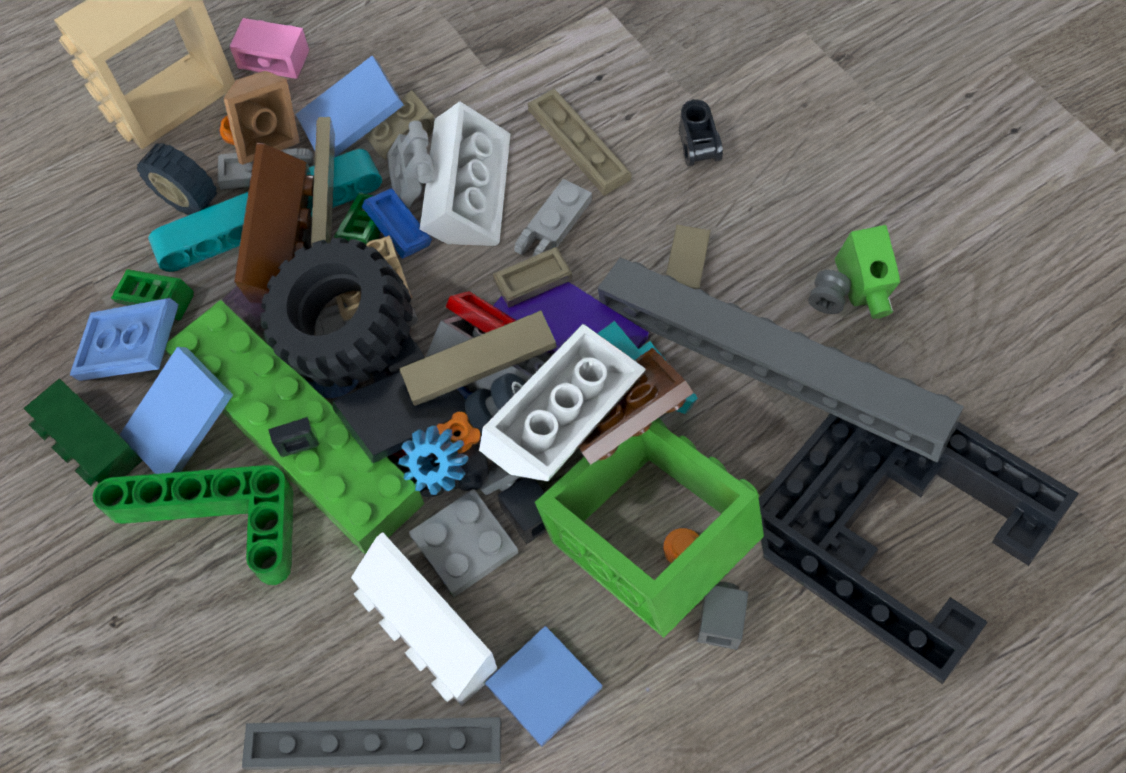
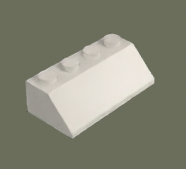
(467, 179)
(559, 406)
(423, 621)

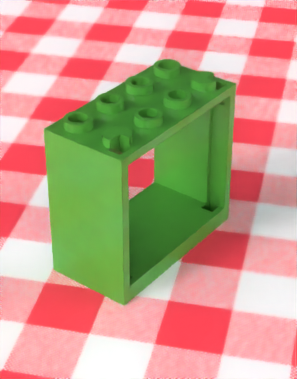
(698, 568)

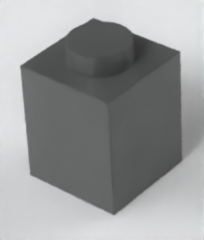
(723, 616)

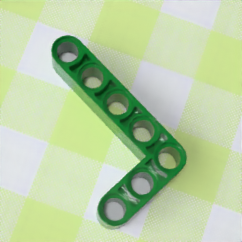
(212, 501)

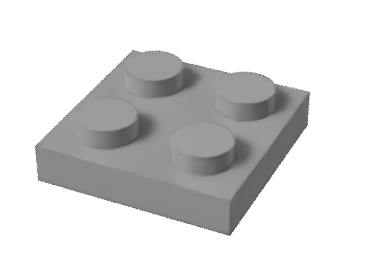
(463, 542)

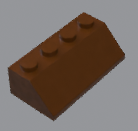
(272, 219)

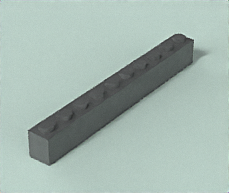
(783, 359)

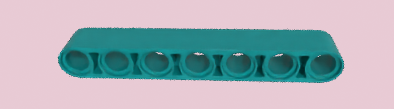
(221, 225)

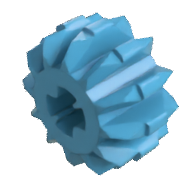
(420, 467)

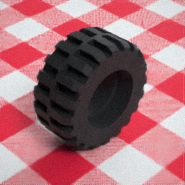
(312, 282)

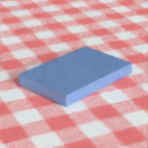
(354, 104)
(124, 340)
(176, 413)

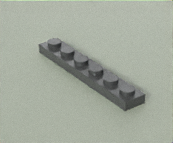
(372, 743)

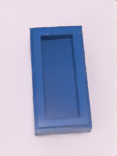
(396, 220)

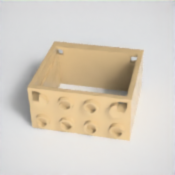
(106, 27)

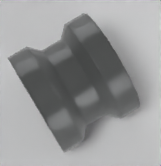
(829, 291)

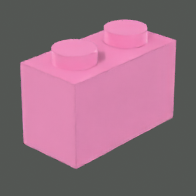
(269, 48)

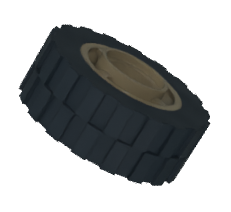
(177, 179)

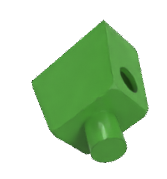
(871, 267)

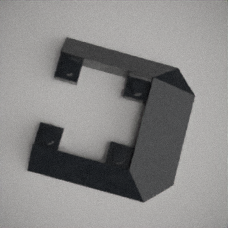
(836, 478)

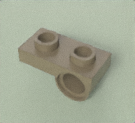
(386, 132)

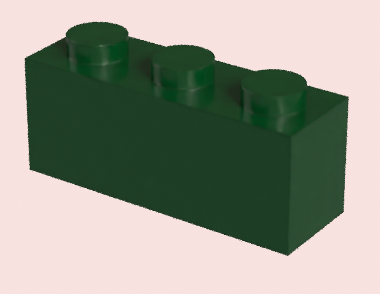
(80, 435)

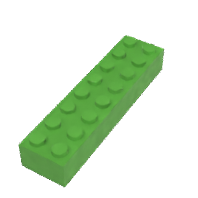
(267, 393)

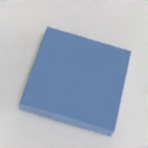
(543, 686)

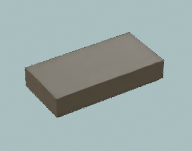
(688, 255)
(532, 277)

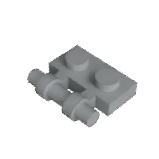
(410, 163)

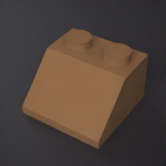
(260, 113)

